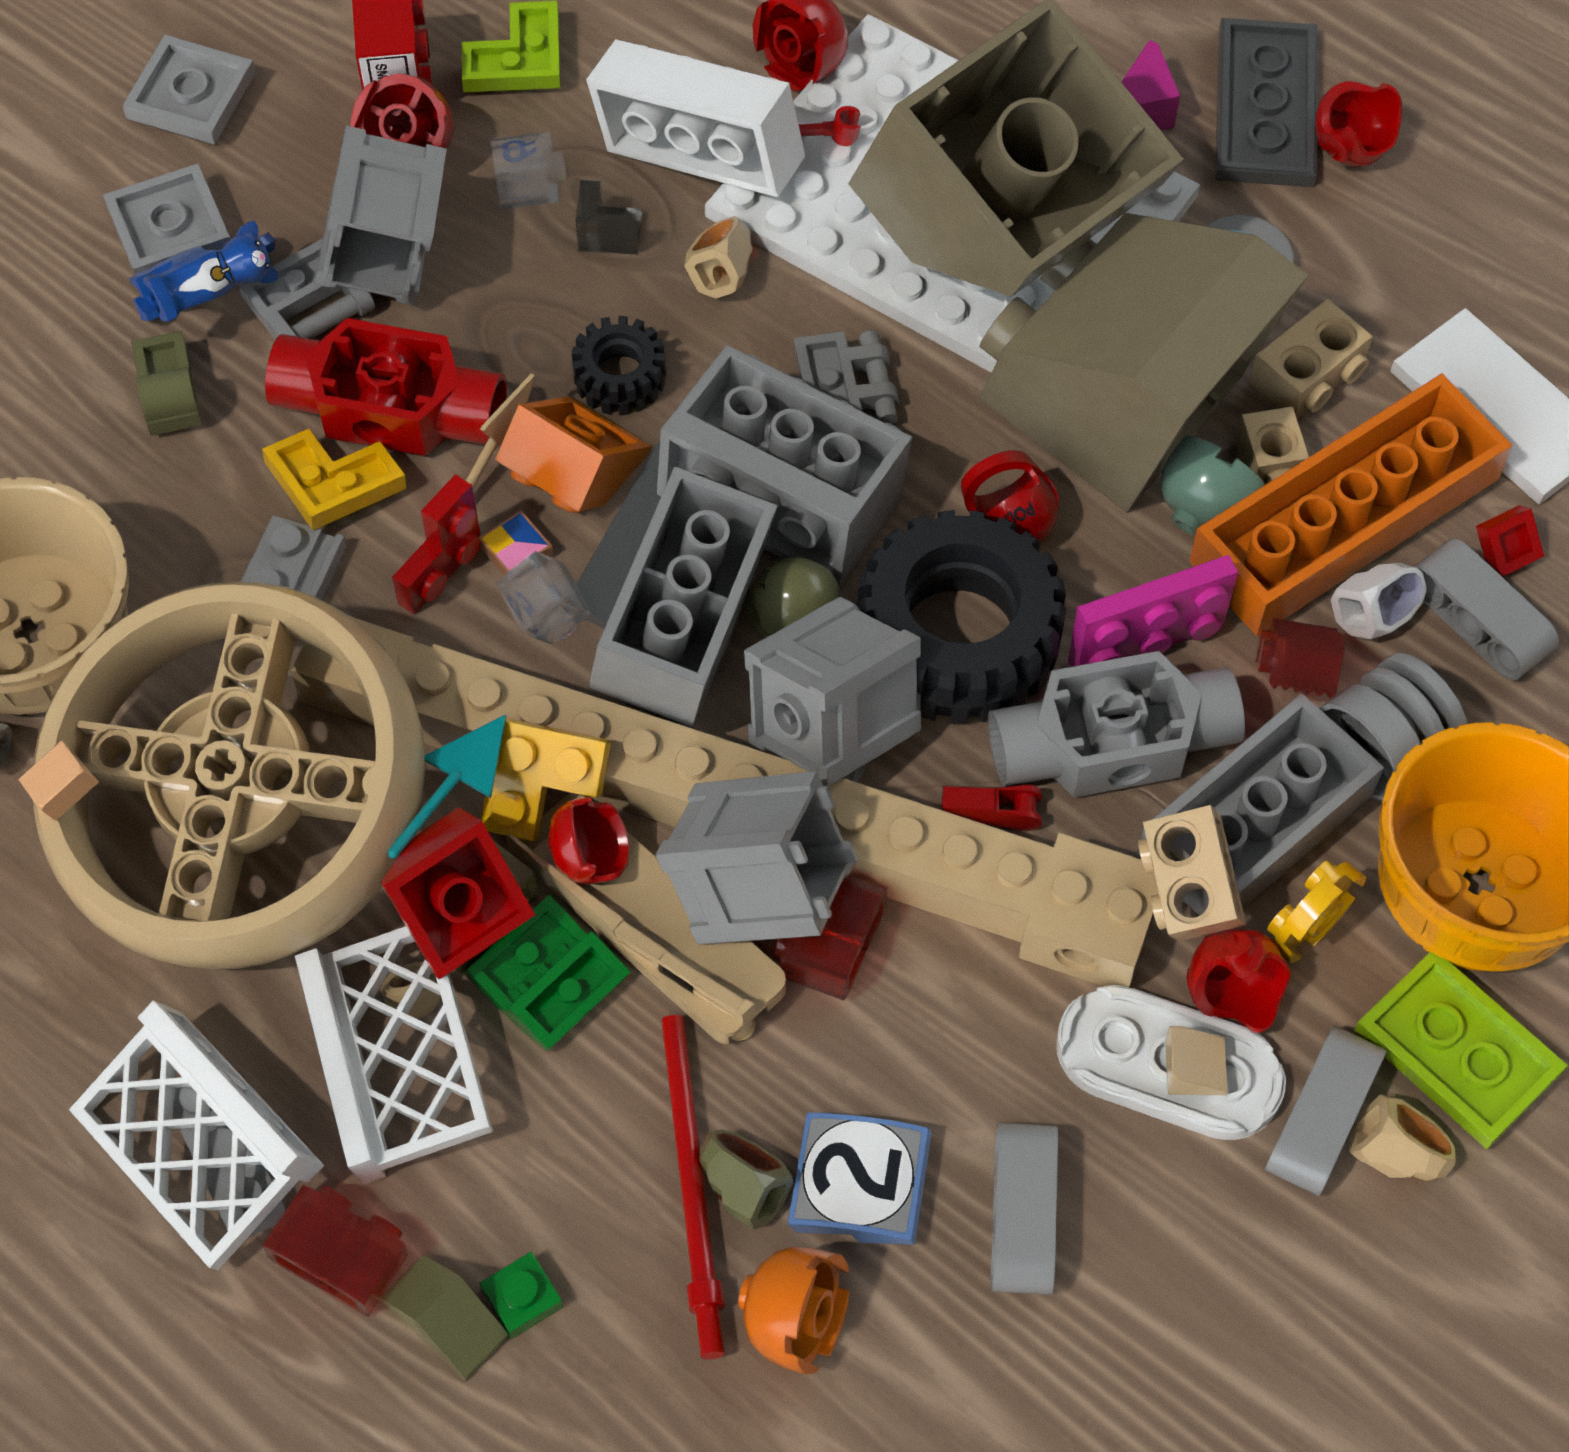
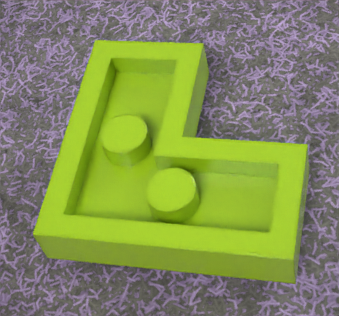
(525, 60)

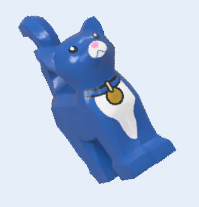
(204, 274)

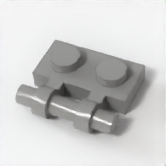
(829, 365)

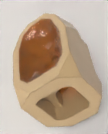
(720, 258)
(1401, 1141)

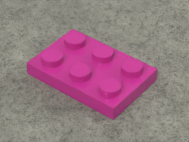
(1154, 614)

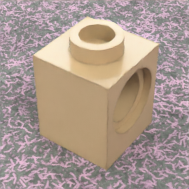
(1270, 433)

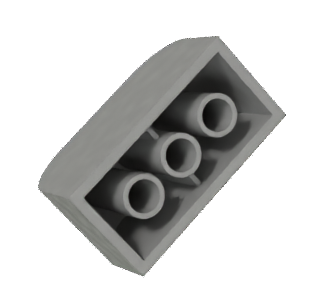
(682, 597)

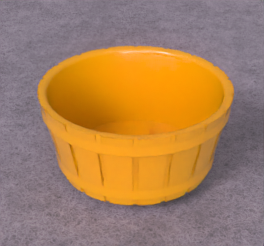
(1472, 804)

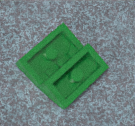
(547, 973)

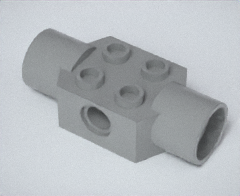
(1116, 724)

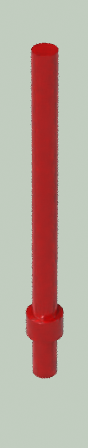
(705, 1291)

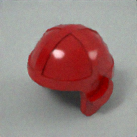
(1358, 122)
(1239, 977)

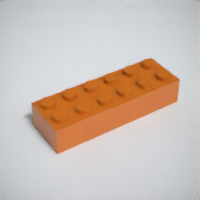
(1353, 501)

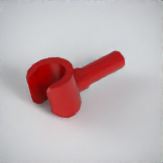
(842, 130)

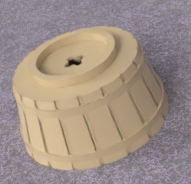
(62, 570)

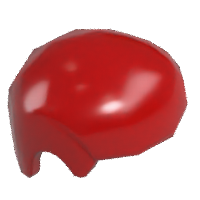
(588, 841)

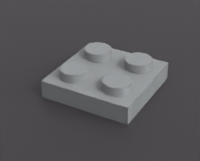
(189, 89)
(166, 217)

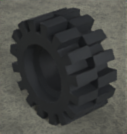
(612, 342)

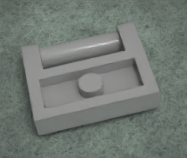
(297, 291)

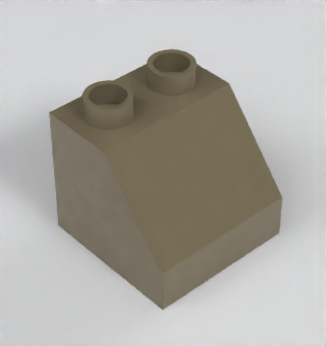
(1012, 156)
(1135, 345)

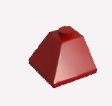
(455, 891)

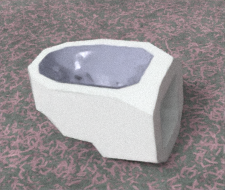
(1378, 599)

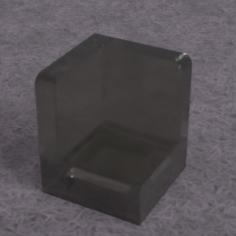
(604, 227)

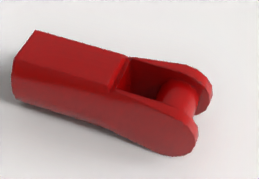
(982, 805)

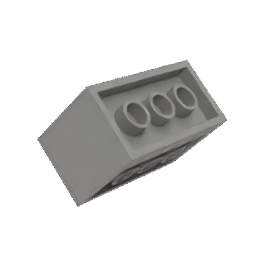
(794, 447)

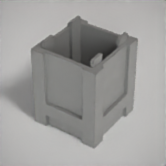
(381, 215)
(833, 690)
(757, 858)

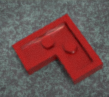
(451, 540)

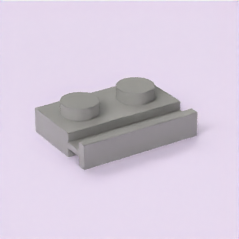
(296, 557)

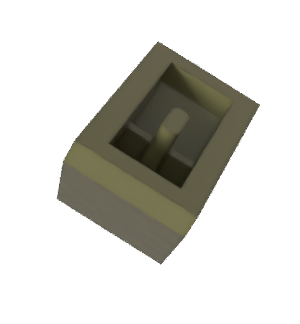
(446, 1315)

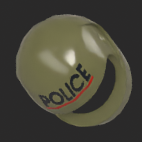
(788, 592)

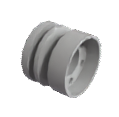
(1395, 710)

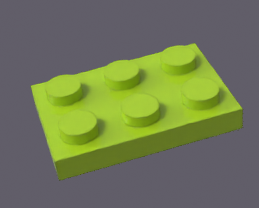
(1461, 1048)

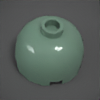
(1201, 484)

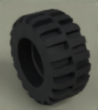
(978, 559)

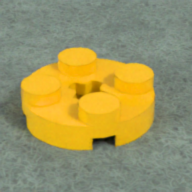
(1317, 910)

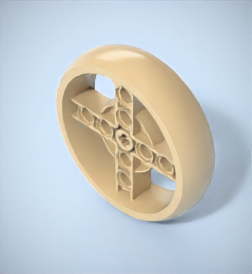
(378, 796)

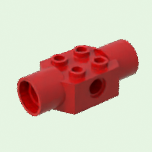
(383, 386)

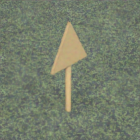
(497, 426)

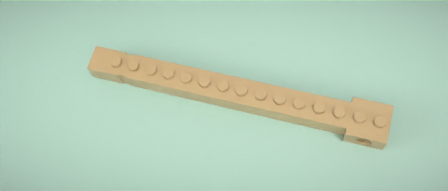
(1065, 903)

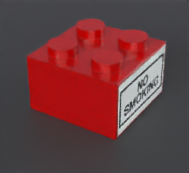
(390, 39)

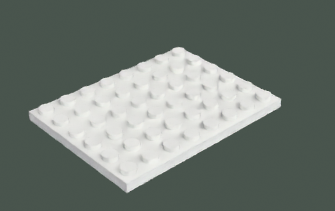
(836, 238)

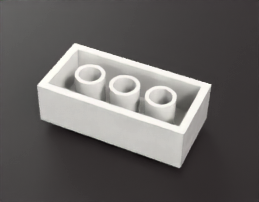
(697, 117)

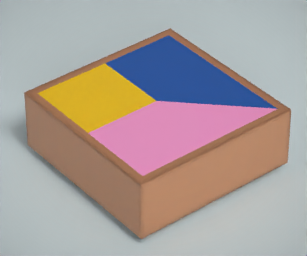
(513, 542)

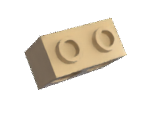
(1308, 354)
(1205, 869)

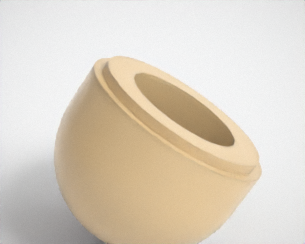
(392, 994)

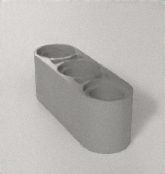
(1486, 610)
(1325, 1110)
(1024, 1208)

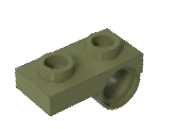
(165, 383)

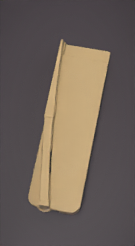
(652, 931)

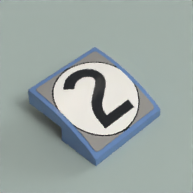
(860, 1178)

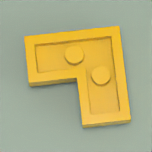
(331, 489)
(539, 759)

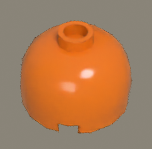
(795, 1306)

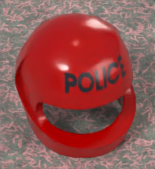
(1027, 502)

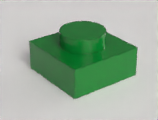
(521, 1295)

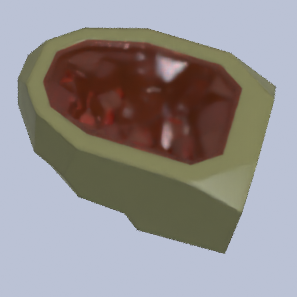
(745, 1177)

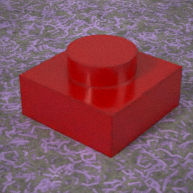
(1510, 540)

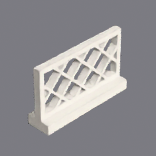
(348, 1073)
(234, 1102)

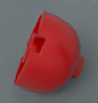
(800, 39)
(404, 111)

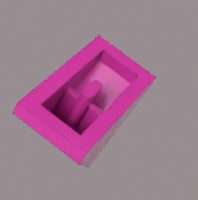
(1153, 86)

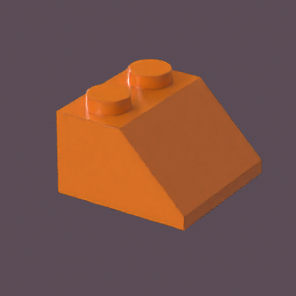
(569, 452)

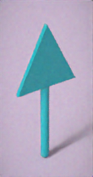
(466, 759)

